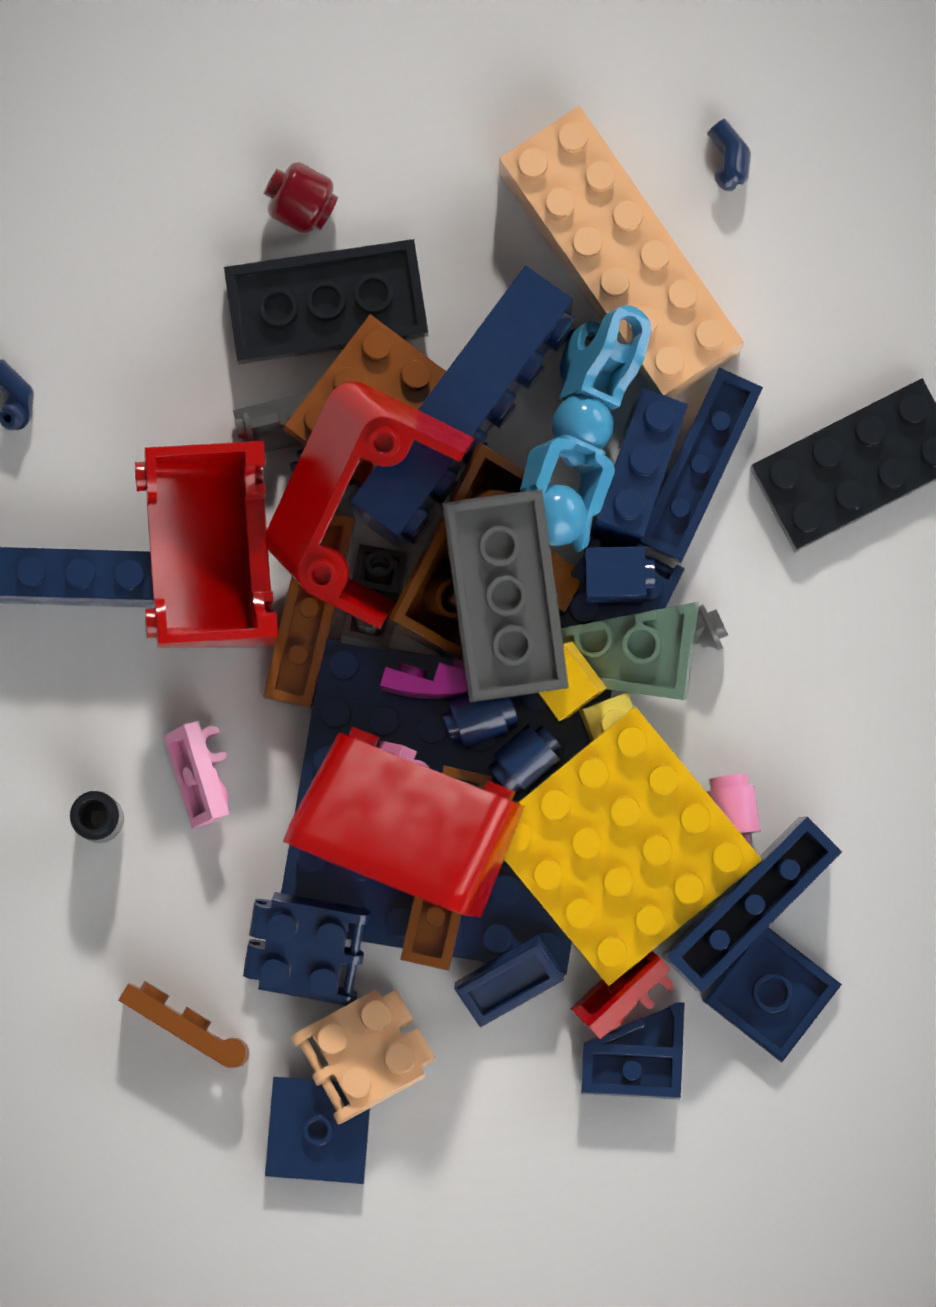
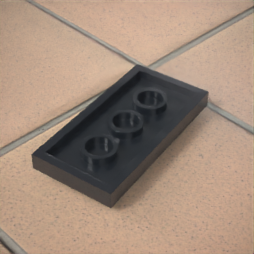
(323, 300)
(852, 466)

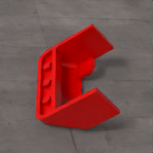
(351, 426)

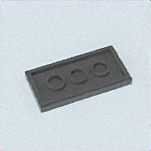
(505, 595)

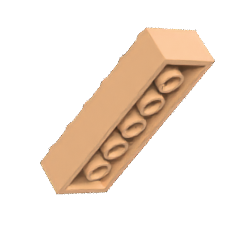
(619, 250)

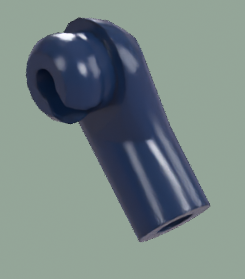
(17, 398)

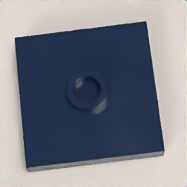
(308, 1140)

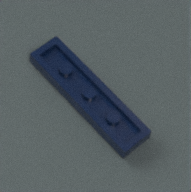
(700, 464)

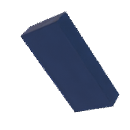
(509, 981)

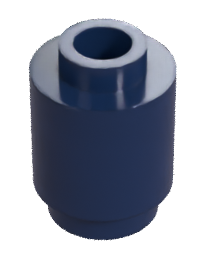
(478, 719)
(525, 758)

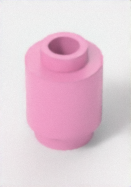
(737, 802)

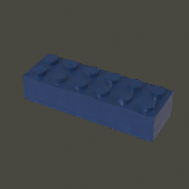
(471, 398)

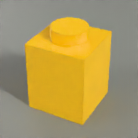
(582, 682)

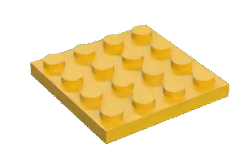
(625, 846)

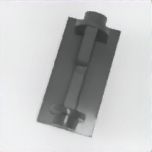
(266, 422)

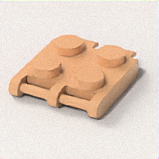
(365, 1052)

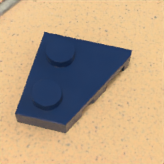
(637, 1058)

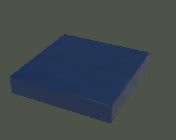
(772, 994)

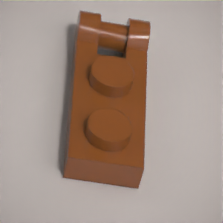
(188, 1026)

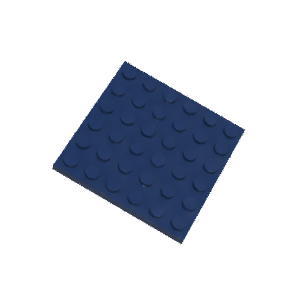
(350, 697)

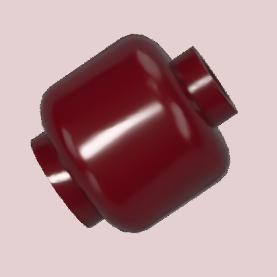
(300, 197)

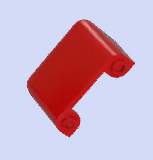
(208, 546)
(406, 824)

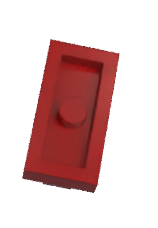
(606, 1006)

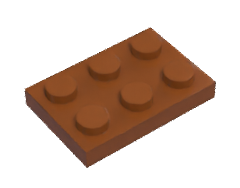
(378, 360)

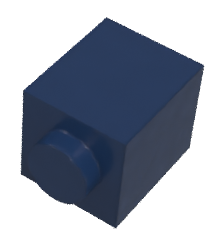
(617, 574)

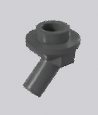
(709, 628)

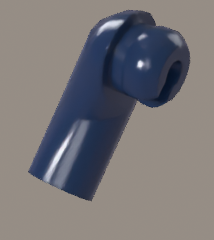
(735, 156)

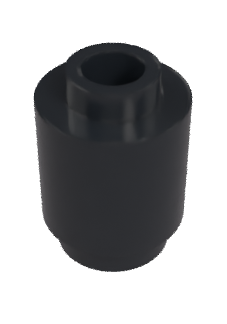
(83, 809)

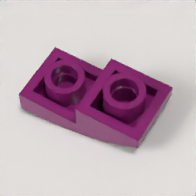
(411, 681)

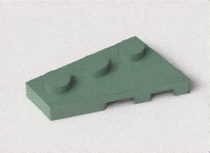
(641, 650)

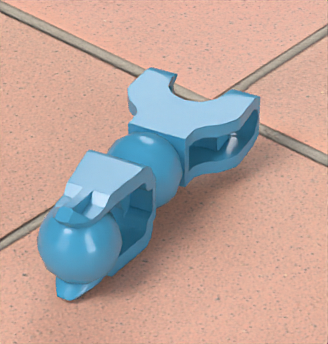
(583, 424)

